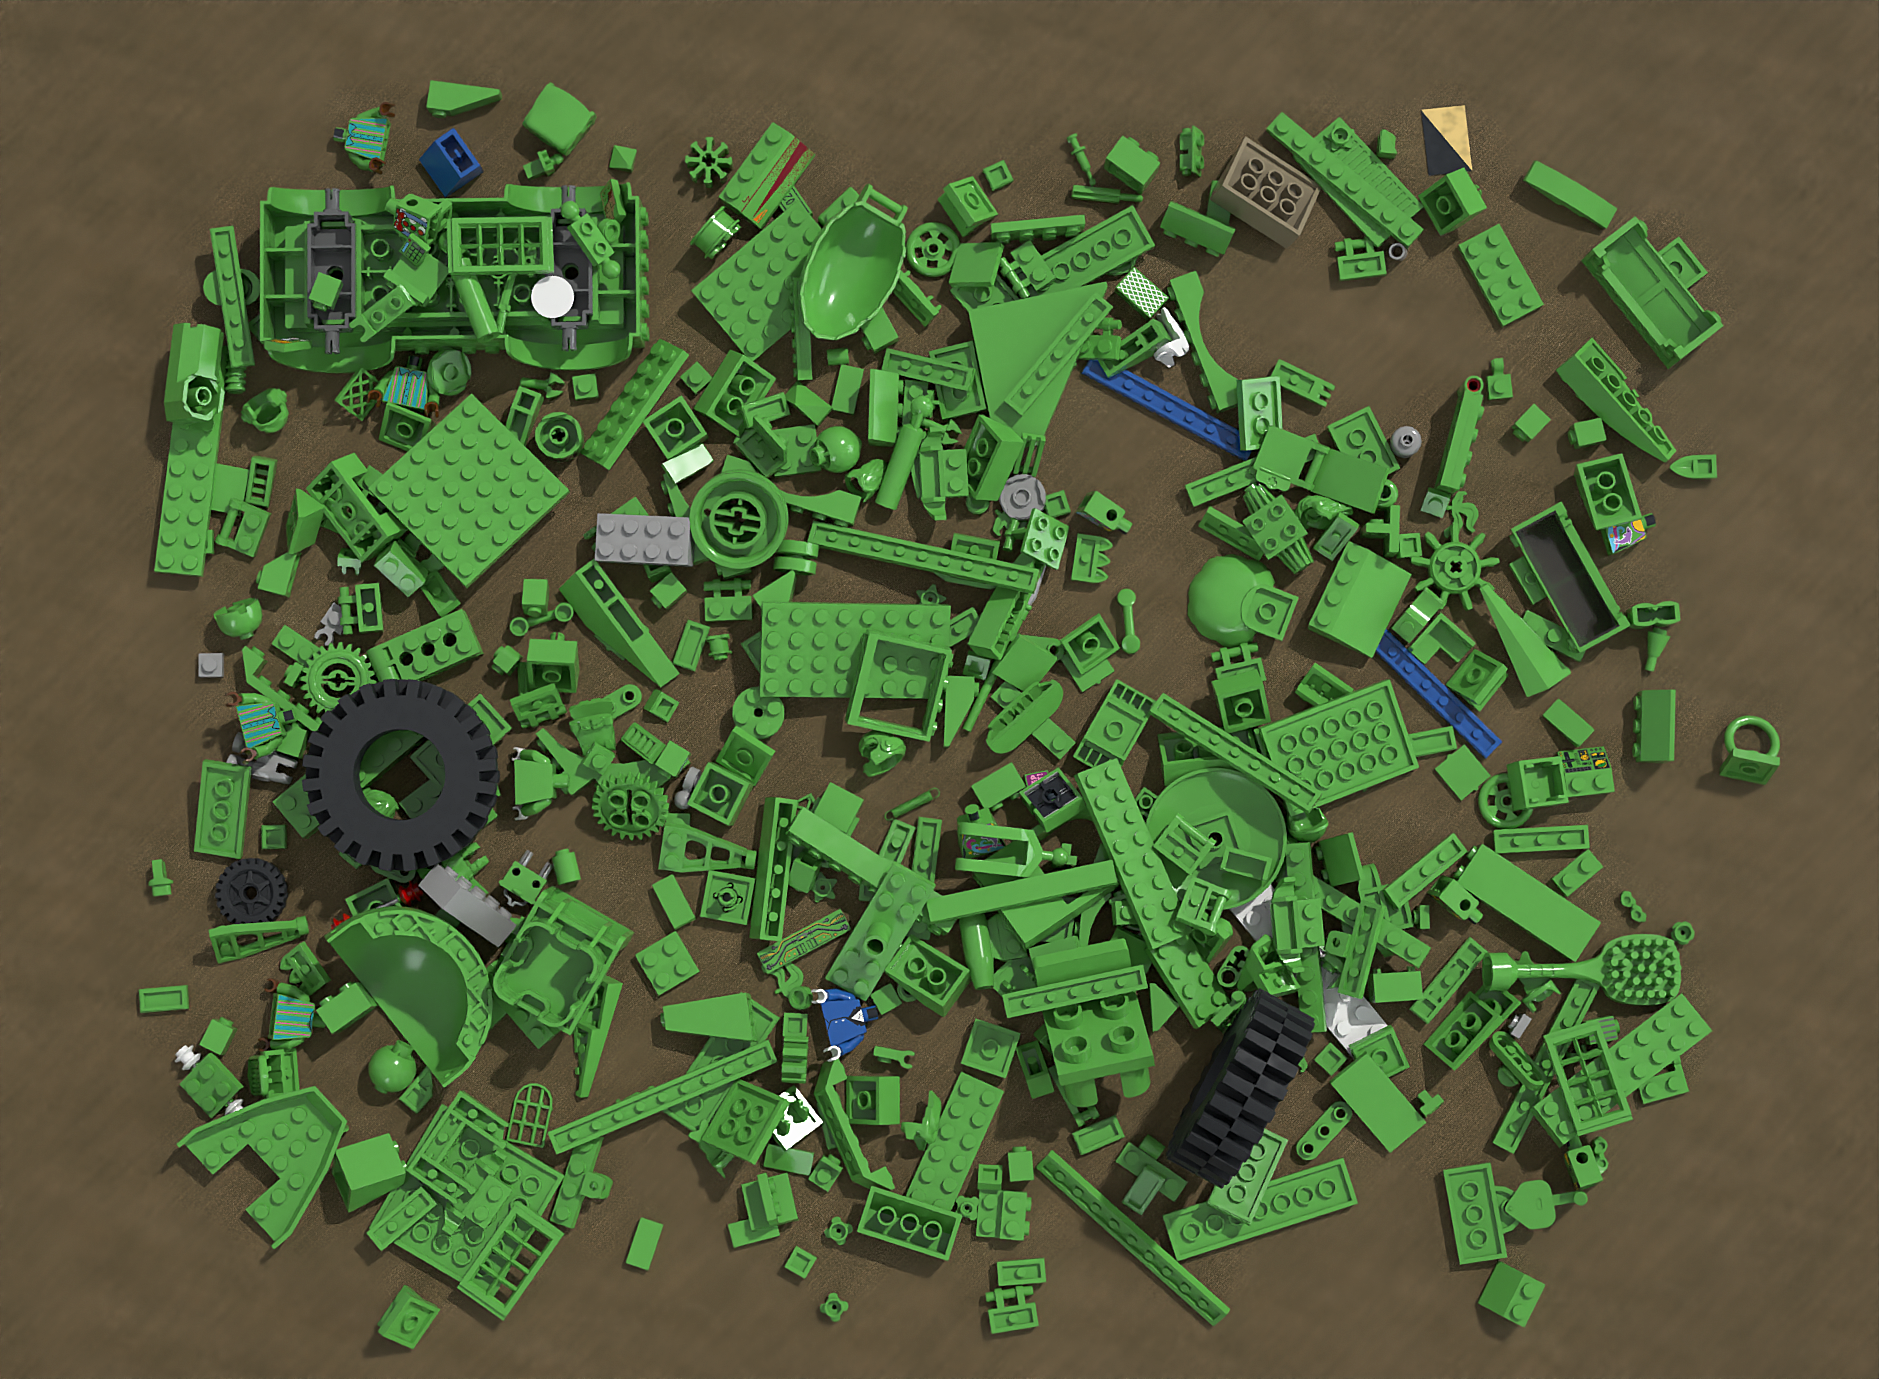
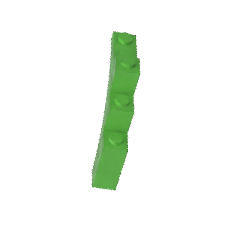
(582, 776)

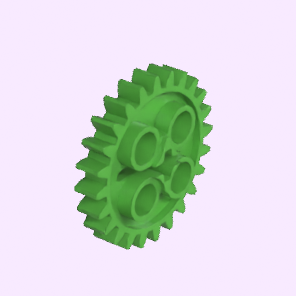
(648, 810)

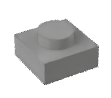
(211, 665)
(1518, 1025)

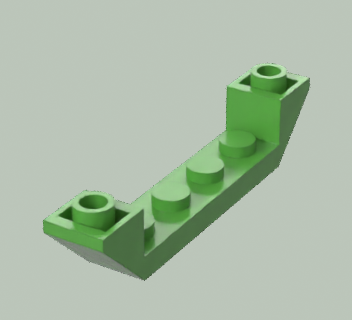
(253, 666)
(839, 1126)

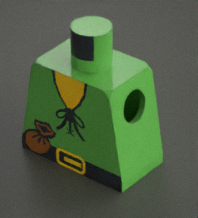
(1455, 899)
(1585, 1174)

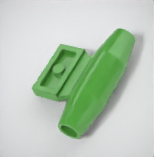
(985, 941)

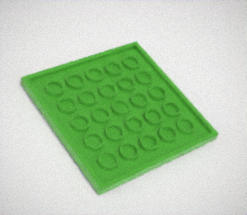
(469, 490)
(532, 1185)

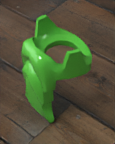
(1535, 988)
(929, 1128)
(715, 1156)

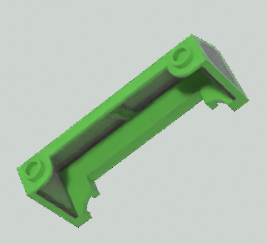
(1569, 578)

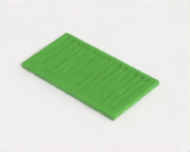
(1374, 172)

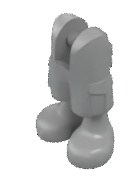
(264, 767)

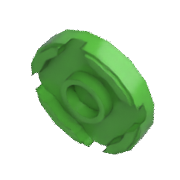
(449, 372)

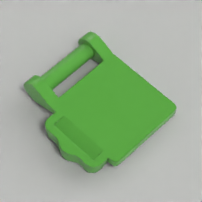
(1283, 458)

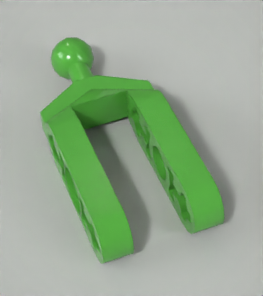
(1032, 853)

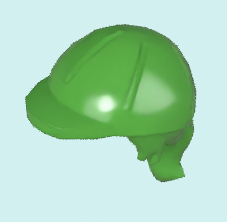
(1307, 827)

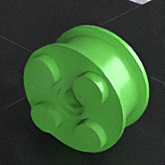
(714, 233)
(758, 727)

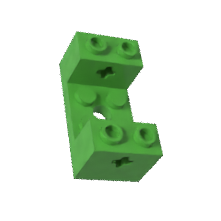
(365, 530)

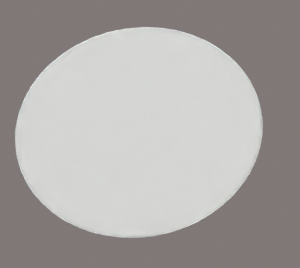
(552, 296)

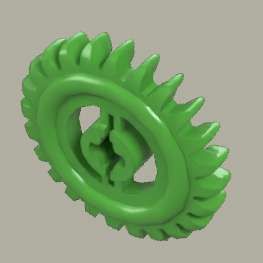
(333, 656)

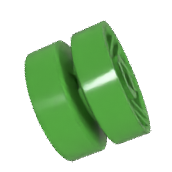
(796, 557)

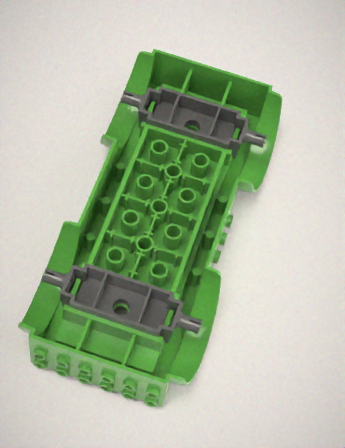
(355, 235)

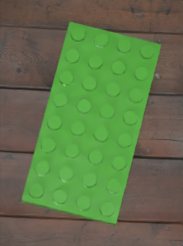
(818, 645)

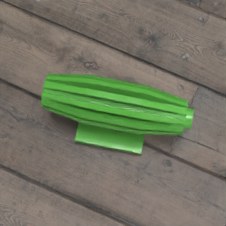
(1276, 528)

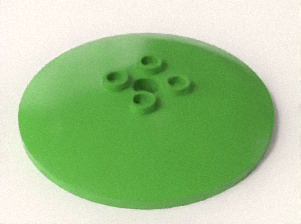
(1234, 808)

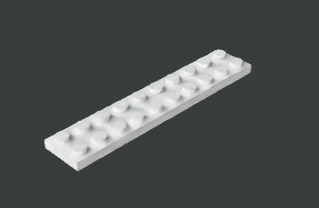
(1346, 1016)

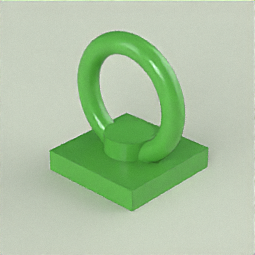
(1750, 764)

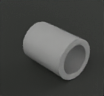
(1391, 249)

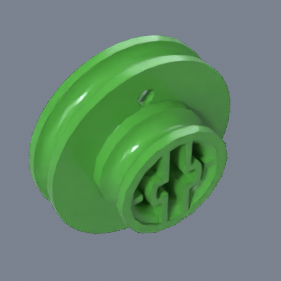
(722, 535)

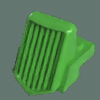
(1266, 971)
(273, 1073)

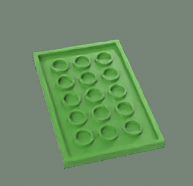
(752, 288)
(1343, 743)

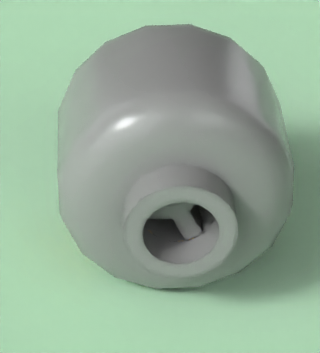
(1399, 447)

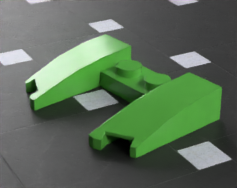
(428, 1162)

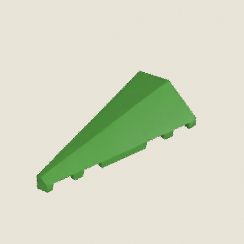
(592, 1032)

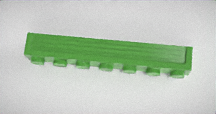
(801, 341)

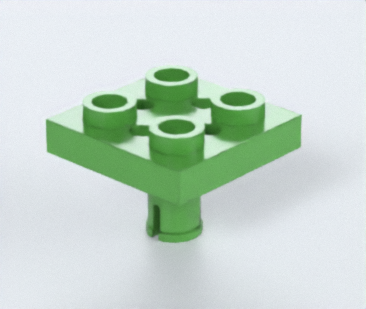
(727, 897)

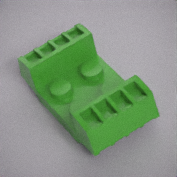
(1115, 726)

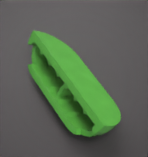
(1024, 715)

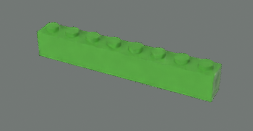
(850, 857)

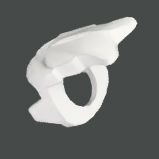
(1177, 347)

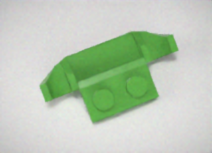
(940, 473)
(974, 546)
(1370, 890)
(1294, 924)
(487, 1200)

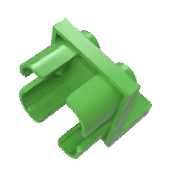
(559, 959)
(1098, 1034)

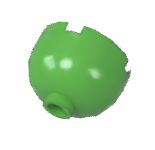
(240, 618)

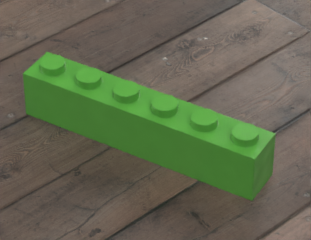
(772, 870)

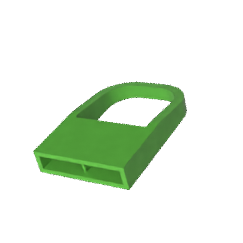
(1038, 919)

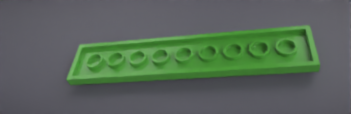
(189, 493)

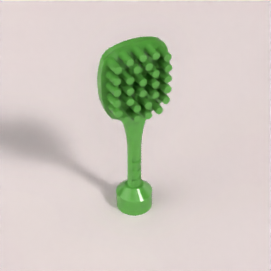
(1629, 970)

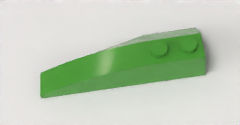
(1603, 390)

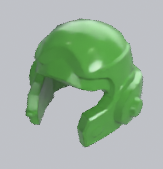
(267, 410)
(882, 751)

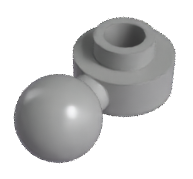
(690, 782)

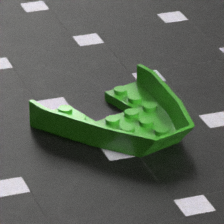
(294, 1138)

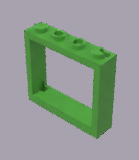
(934, 703)

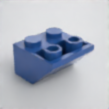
(450, 163)

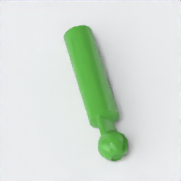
(473, 300)
(904, 454)

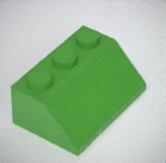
(1197, 229)
(733, 385)
(884, 408)
(990, 457)
(1654, 726)

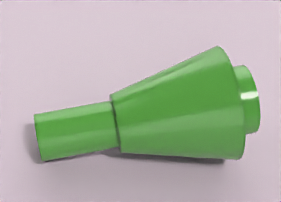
(1656, 643)

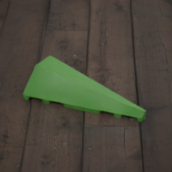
(1532, 659)

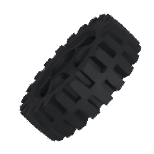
(233, 889)

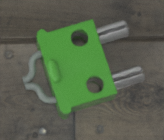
(523, 883)

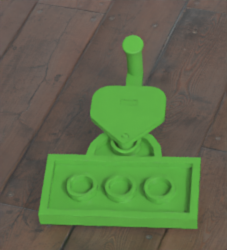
(1480, 1213)

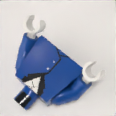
(844, 1020)

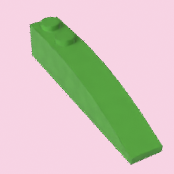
(1001, 616)

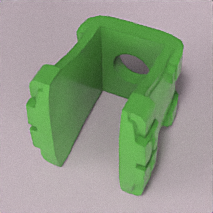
(593, 724)

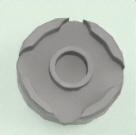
(1021, 496)

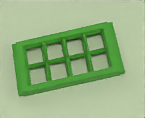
(545, 243)
(1602, 1120)
(484, 1297)

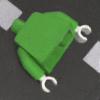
(535, 782)

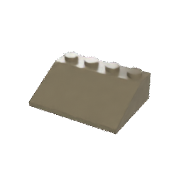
(1266, 193)

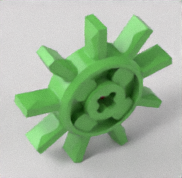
(1453, 553)

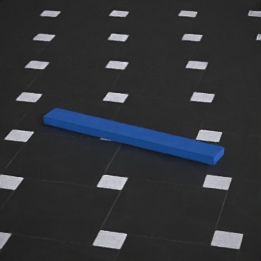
(1170, 408)
(1437, 695)

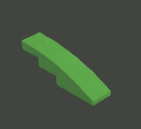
(1570, 194)

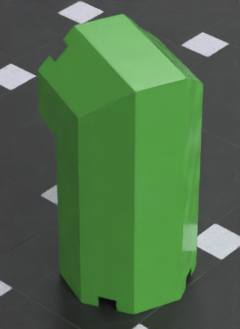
(193, 374)

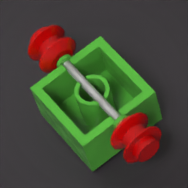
(381, 895)

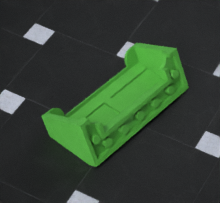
(1650, 293)

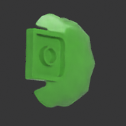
(1236, 600)

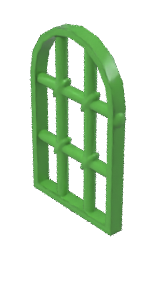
(535, 1125)

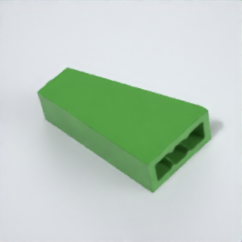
(714, 1017)

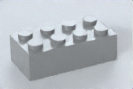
(644, 540)
(468, 904)

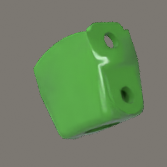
(559, 119)

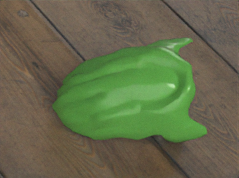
(868, 477)

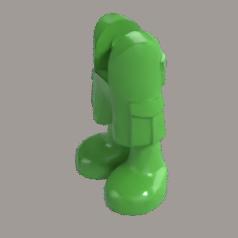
(461, 864)

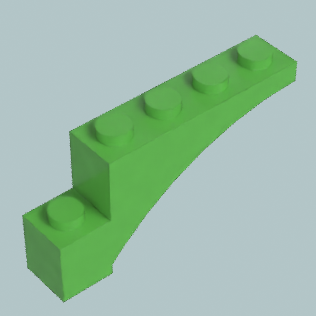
(679, 508)

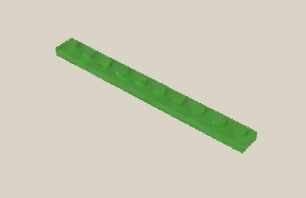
(924, 557)
(662, 1096)
(1133, 1238)

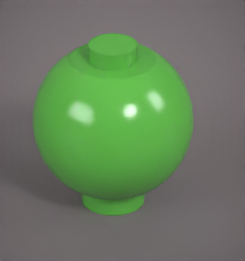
(836, 449)
(392, 1067)

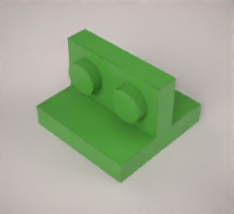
(966, 205)
(1385, 529)
(1478, 679)
(769, 1201)
(407, 1318)

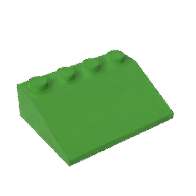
(1359, 600)

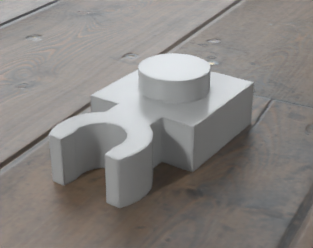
(332, 624)

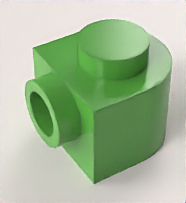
(506, 660)

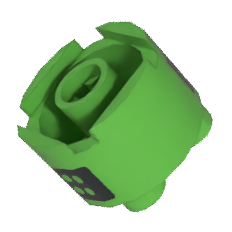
(548, 430)

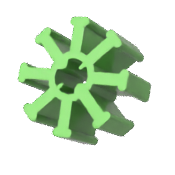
(717, 159)
(795, 1059)

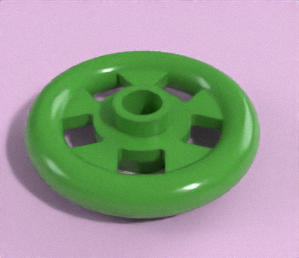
(920, 264)
(1489, 812)

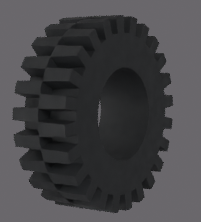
(335, 774)
(1240, 1088)

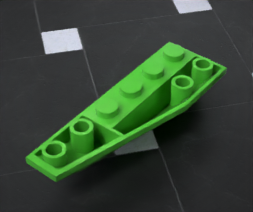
(615, 622)

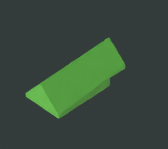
(1470, 1025)

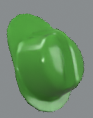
(250, 284)

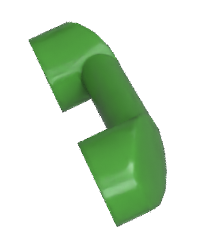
(562, 612)
(1130, 643)

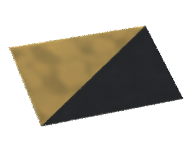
(1446, 139)

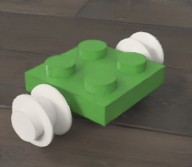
(209, 1082)

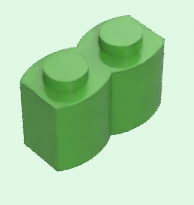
(1658, 615)

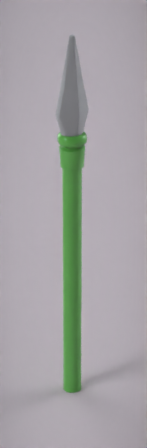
(991, 677)

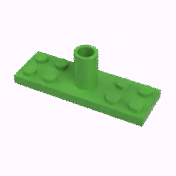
(880, 931)

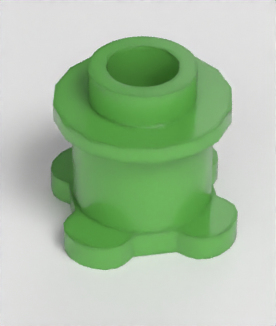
(719, 646)

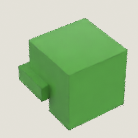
(839, 808)

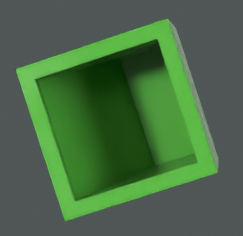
(368, 1170)

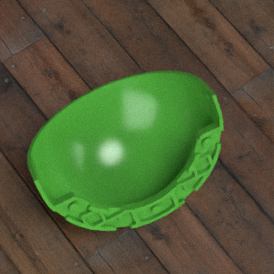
(423, 981)

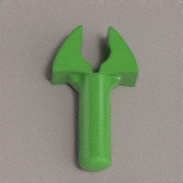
(544, 385)
(951, 425)

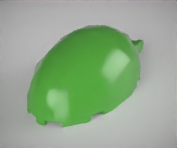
(852, 266)

